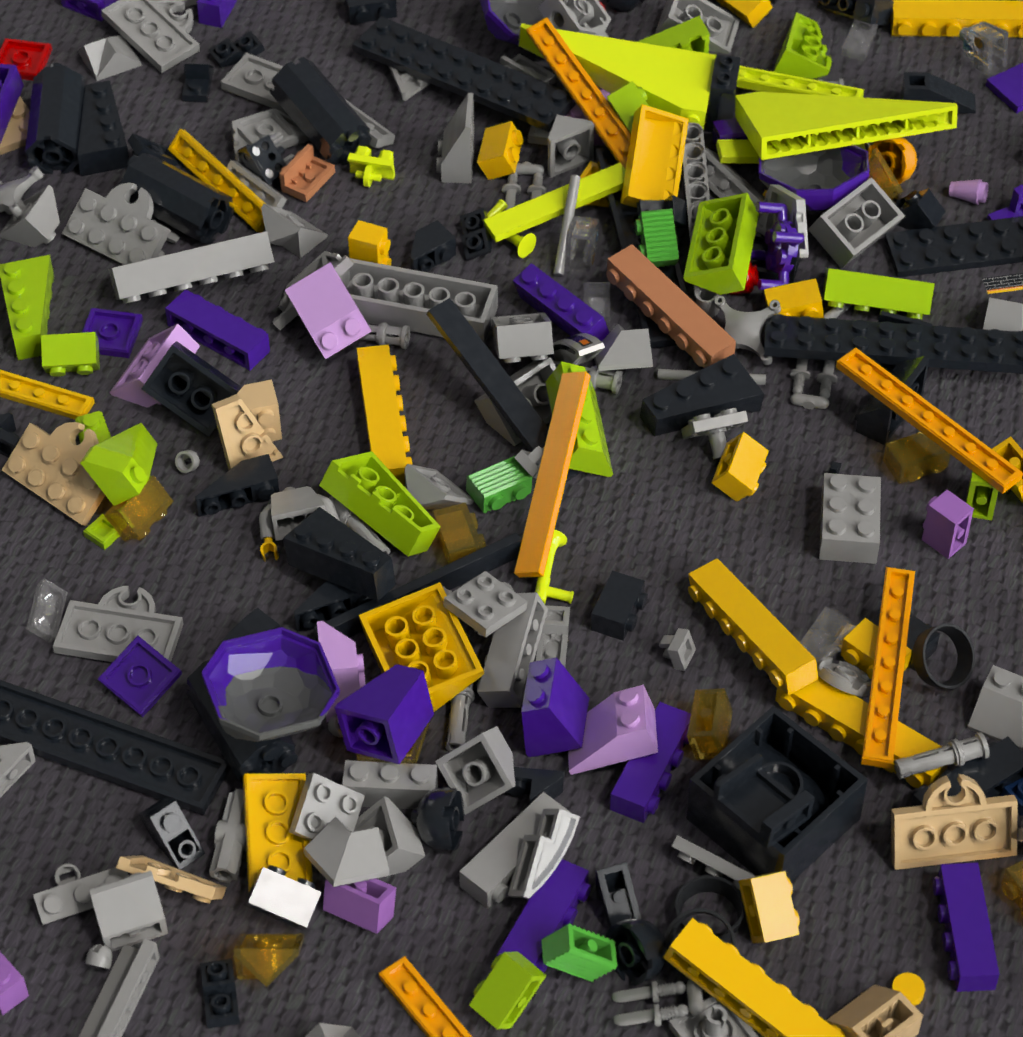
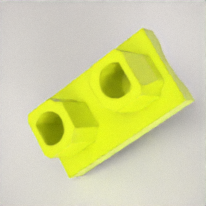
(370, 167)

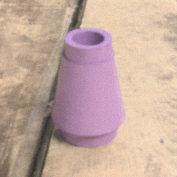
(970, 190)

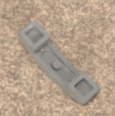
(554, 634)

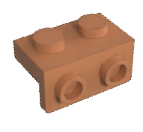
(305, 174)

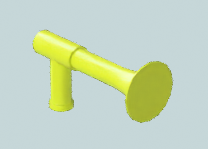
(524, 243)
(542, 585)

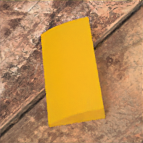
(654, 156)

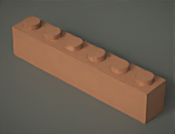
(669, 307)

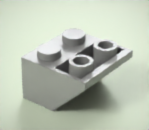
(128, 911)

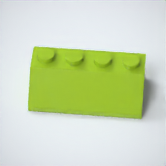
(722, 244)
(877, 291)
(590, 447)

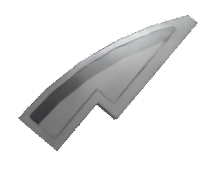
(577, 349)
(542, 852)

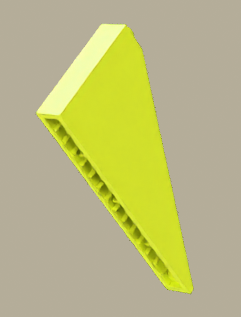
(670, 77)
(810, 123)

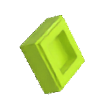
(101, 532)

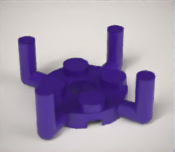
(782, 245)

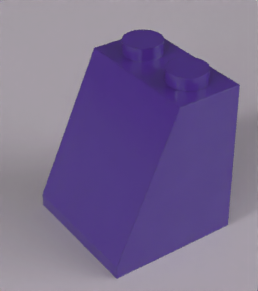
(552, 709)
(386, 714)

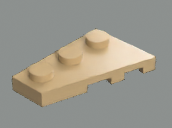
(16, 131)
(241, 432)
(173, 878)

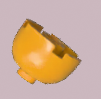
(898, 155)

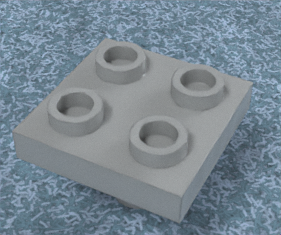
(715, 428)
(485, 604)
(320, 803)
(713, 1022)

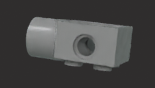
(576, 16)

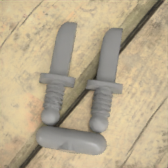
(511, 189)
(801, 375)
(694, 996)

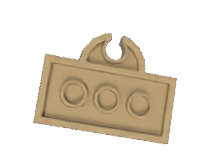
(53, 469)
(954, 827)

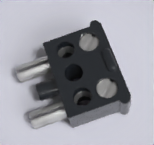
(264, 158)

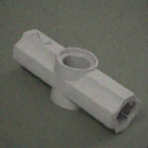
(229, 840)

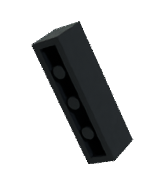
(991, 774)

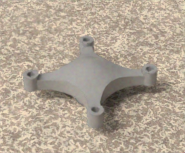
(13, 191)
(748, 326)

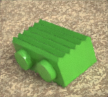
(658, 237)
(499, 484)
(579, 952)

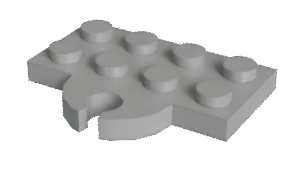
(155, 29)
(116, 226)
(109, 627)

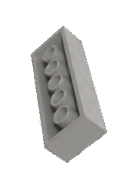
(187, 266)
(406, 295)

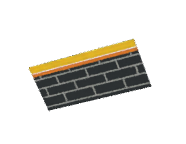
(1003, 283)

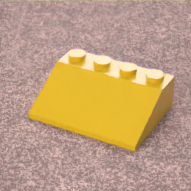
(423, 636)

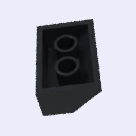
(189, 387)
(878, 420)

